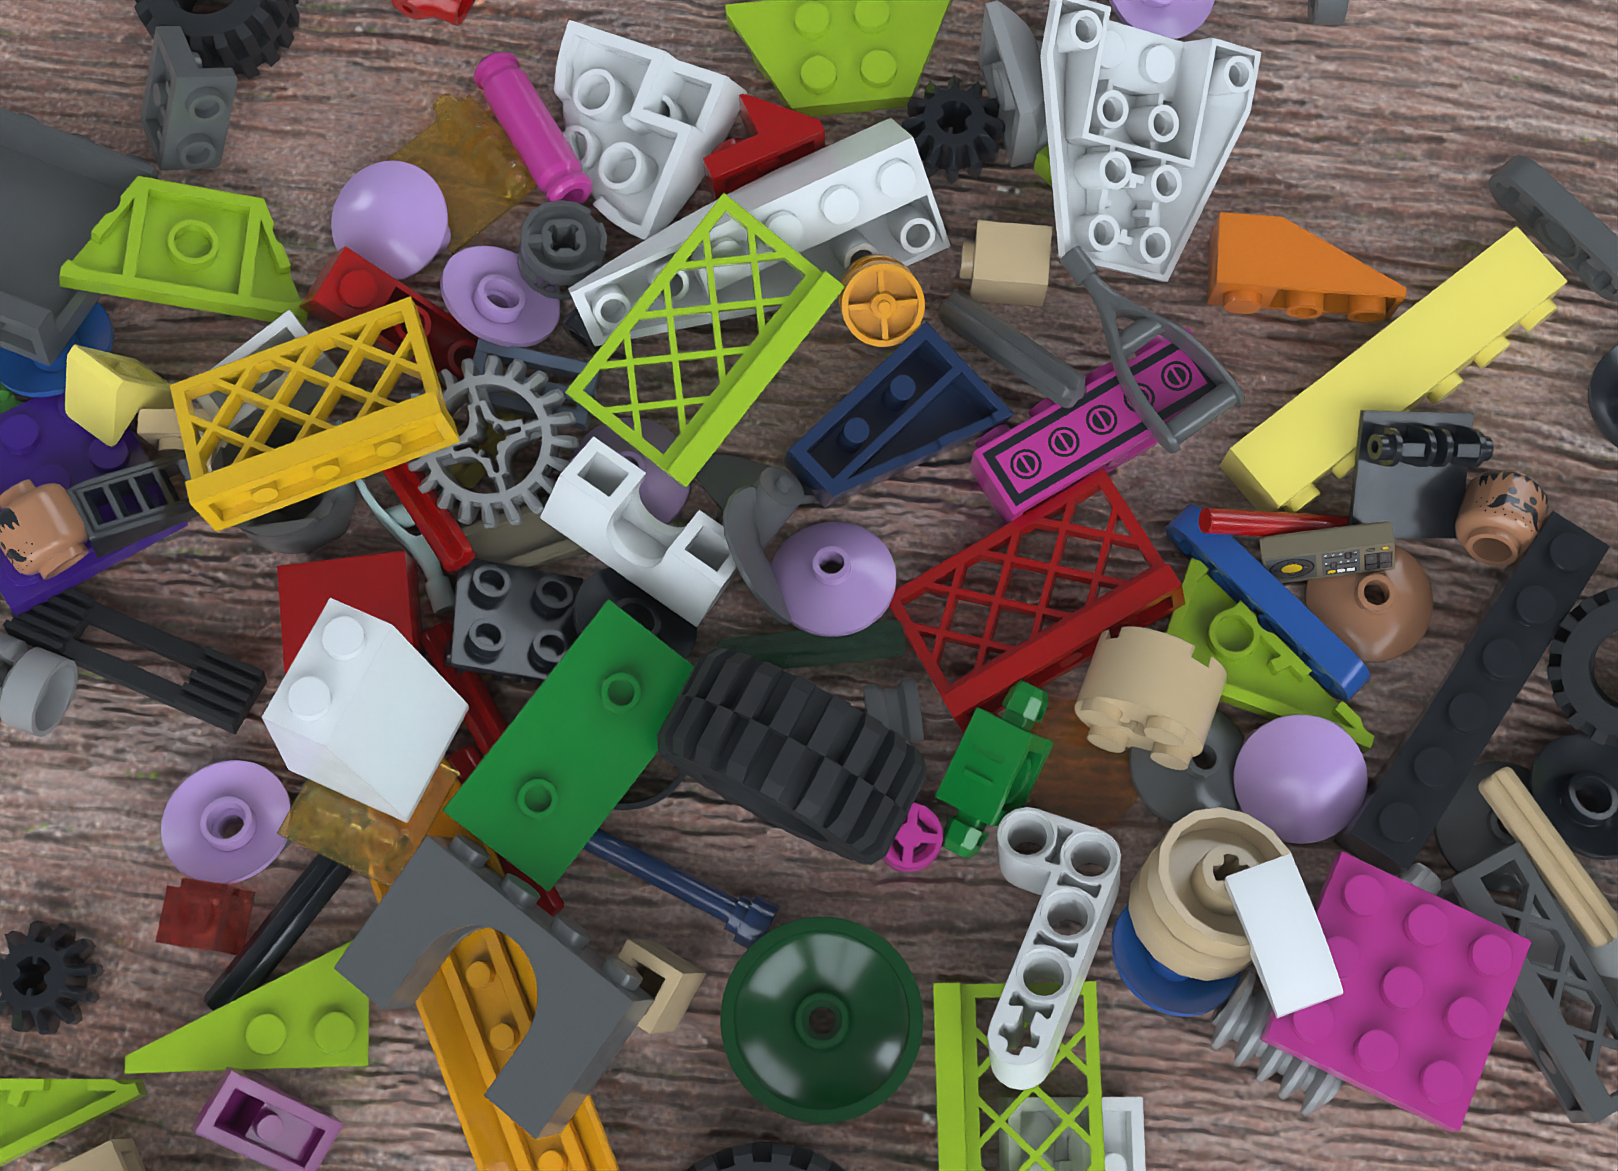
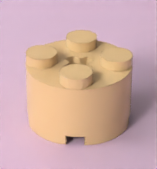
(1150, 696)

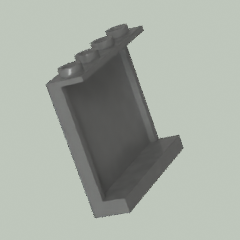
(50, 201)

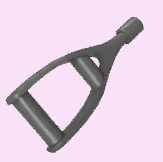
(1136, 335)

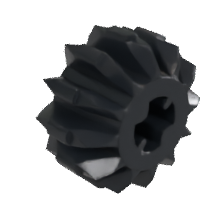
(957, 110)
(65, 981)

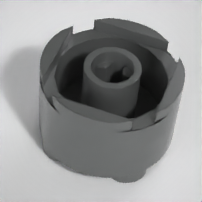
(302, 524)

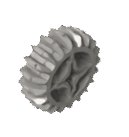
(522, 434)

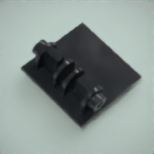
(1414, 470)
(511, 621)

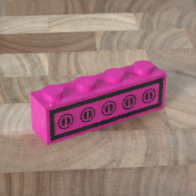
(1102, 430)

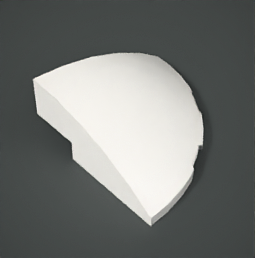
(639, 124)

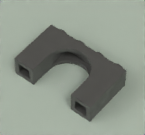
(582, 1001)

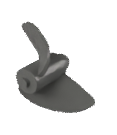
(755, 507)

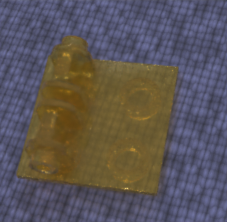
(470, 164)
(361, 834)

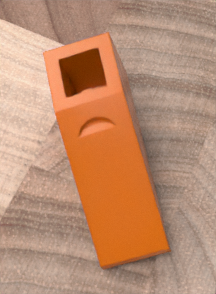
(1281, 266)

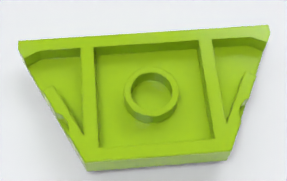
(840, 52)
(188, 252)

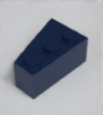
(896, 419)

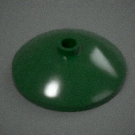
(810, 968)

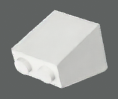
(364, 712)

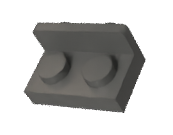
(185, 104)

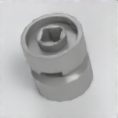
(34, 686)

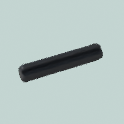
(278, 931)

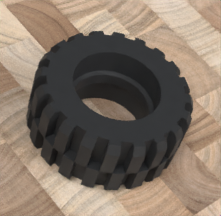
(792, 755)

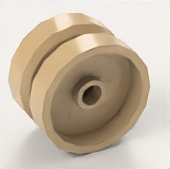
(1181, 893)

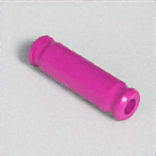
(531, 129)

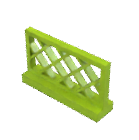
(750, 373)
(959, 1079)

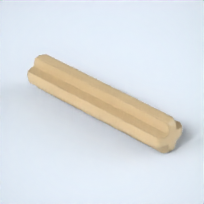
(1551, 856)

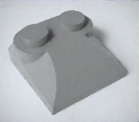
(1014, 76)

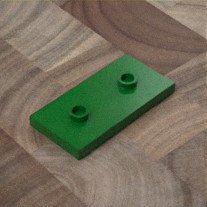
(573, 747)

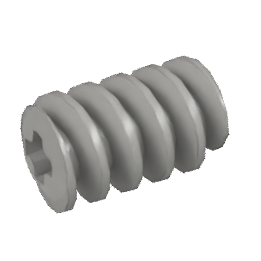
(1243, 1020)

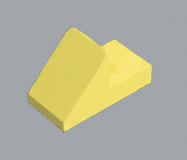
(109, 390)

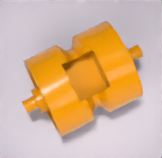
(881, 300)

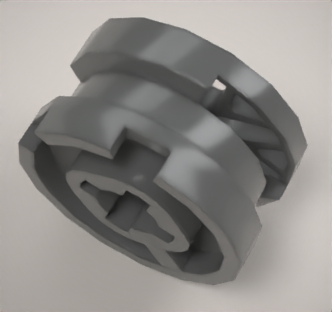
(560, 246)

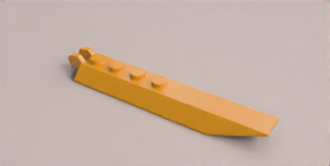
(475, 1021)

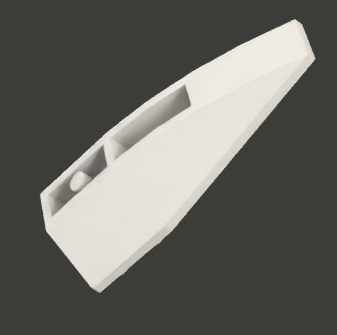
(828, 206)

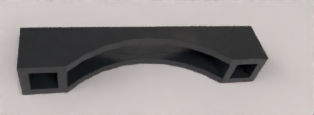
(1473, 697)

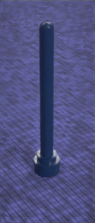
(744, 916)

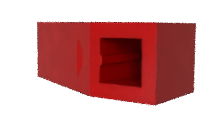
(355, 286)

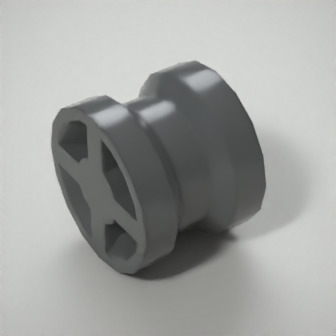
(896, 708)

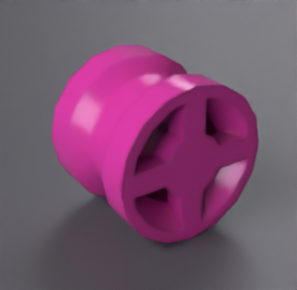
(918, 827)

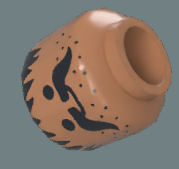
(1500, 516)
(41, 529)

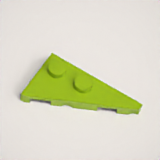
(1259, 666)
(290, 1023)
(47, 1109)

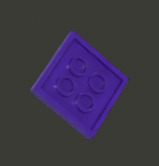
(50, 447)

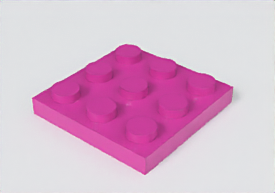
(1417, 996)

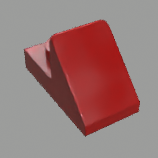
(775, 140)

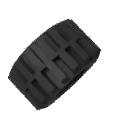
(234, 37)
(1572, 667)

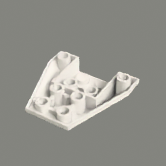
(1136, 133)

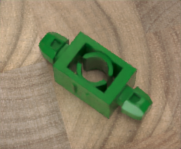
(994, 768)

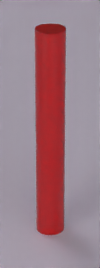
(1264, 522)

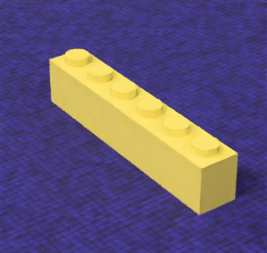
(1395, 371)

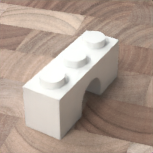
(603, 513)

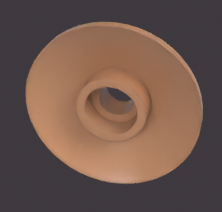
(1373, 630)

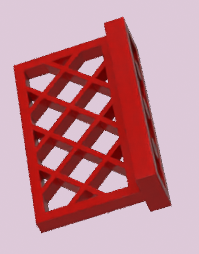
(1074, 635)

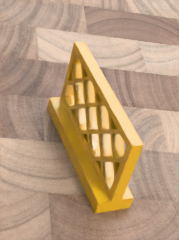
(322, 453)

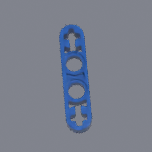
(1275, 607)

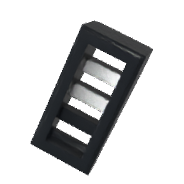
(114, 486)

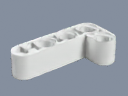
(1045, 952)

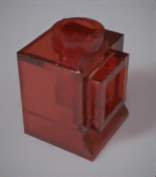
(205, 916)

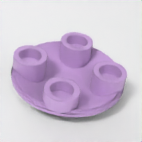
(392, 218)
(1300, 777)

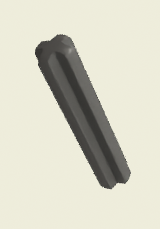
(1013, 349)

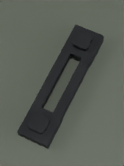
(217, 692)

